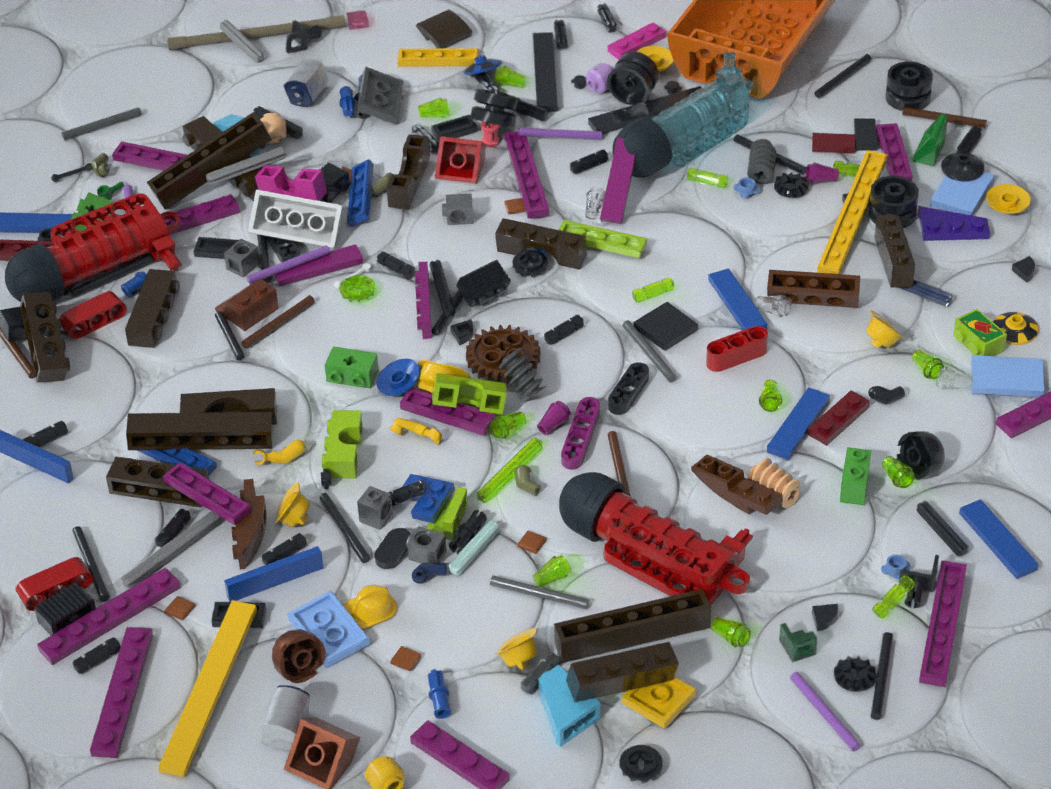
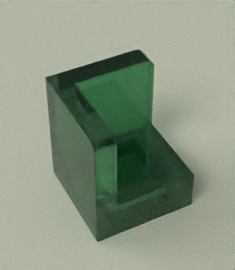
(797, 644)

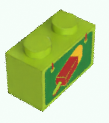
(979, 334)

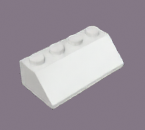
(295, 219)

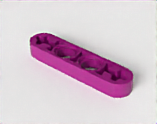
(578, 432)

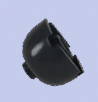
(922, 453)

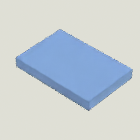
(960, 195)
(1007, 376)
(332, 625)

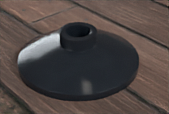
(962, 167)

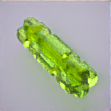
(848, 169)
(707, 177)
(653, 289)
(893, 596)

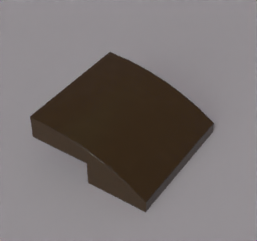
(444, 29)

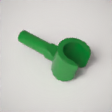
(106, 192)

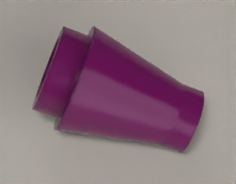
(820, 173)
(554, 417)

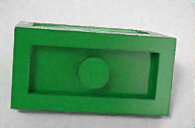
(932, 142)

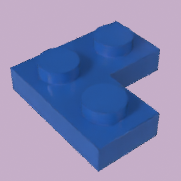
(433, 501)

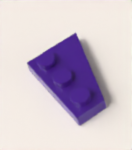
(949, 225)

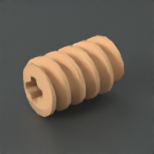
(777, 480)

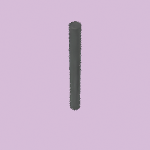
(101, 123)
(649, 351)
(539, 592)

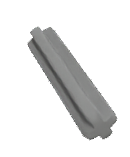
(243, 42)

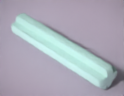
(474, 547)

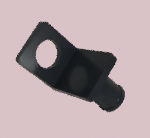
(301, 36)
(922, 582)

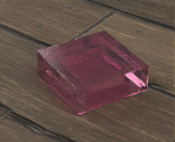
(357, 19)

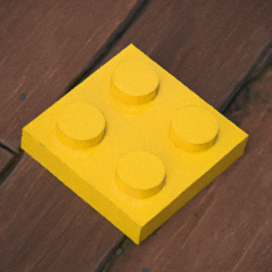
(660, 701)

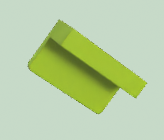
(451, 515)

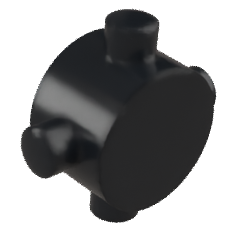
(579, 81)
(672, 87)
(326, 478)

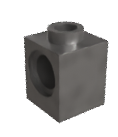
(458, 209)
(242, 258)
(374, 507)
(426, 546)

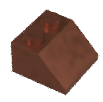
(250, 305)
(321, 752)

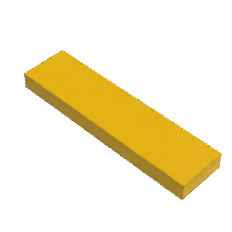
(437, 57)

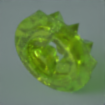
(358, 282)

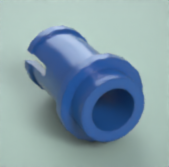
(133, 284)

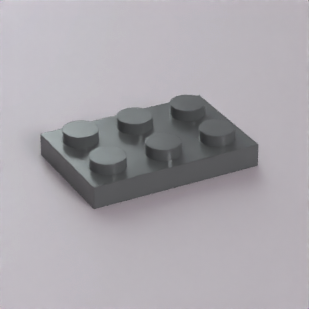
(380, 95)

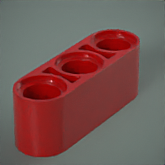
(92, 314)
(736, 348)
(51, 580)

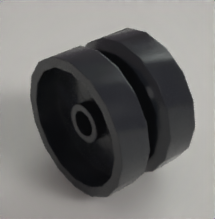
(633, 78)
(909, 85)
(495, 107)
(894, 196)

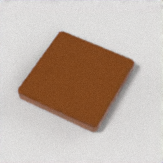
(514, 206)
(532, 542)
(180, 608)
(405, 658)

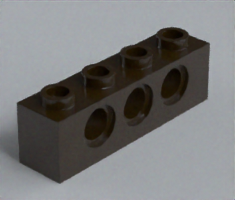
(45, 367)
(146, 481)

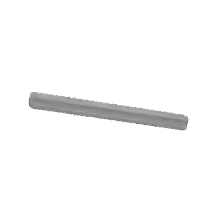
(171, 549)

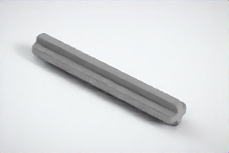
(245, 166)

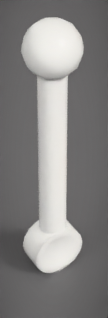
(365, 268)

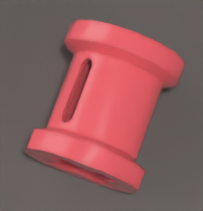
(490, 133)

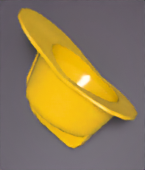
(881, 331)
(430, 368)
(293, 508)
(371, 606)
(519, 649)

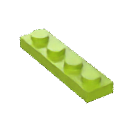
(607, 239)

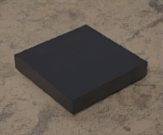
(665, 326)

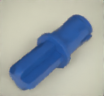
(347, 101)
(439, 694)

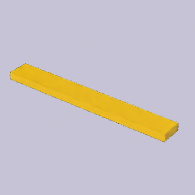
(851, 213)
(207, 689)

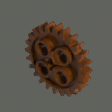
(491, 347)

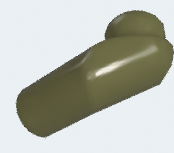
(99, 165)
(381, 185)
(523, 480)

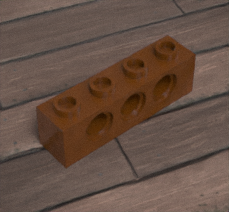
(815, 288)

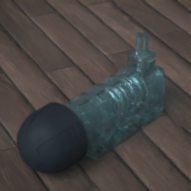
(690, 123)

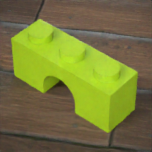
(484, 394)
(344, 433)

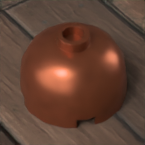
(298, 655)

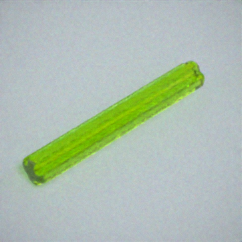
(507, 471)

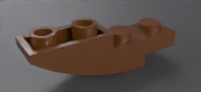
(733, 487)
(250, 529)

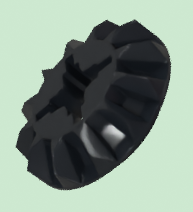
(788, 190)
(538, 260)
(850, 681)
(650, 757)

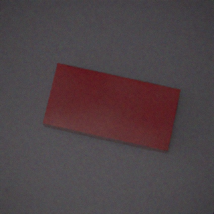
(833, 143)

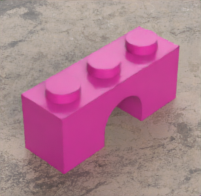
(307, 184)

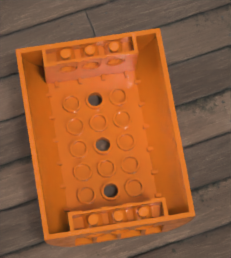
(729, 26)

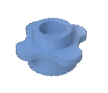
(746, 187)
(894, 565)

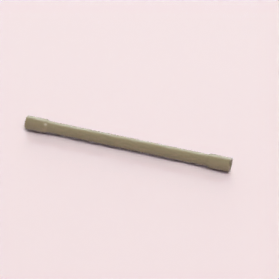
(185, 41)

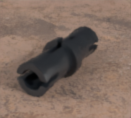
(467, 531)

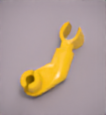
(417, 428)
(284, 456)

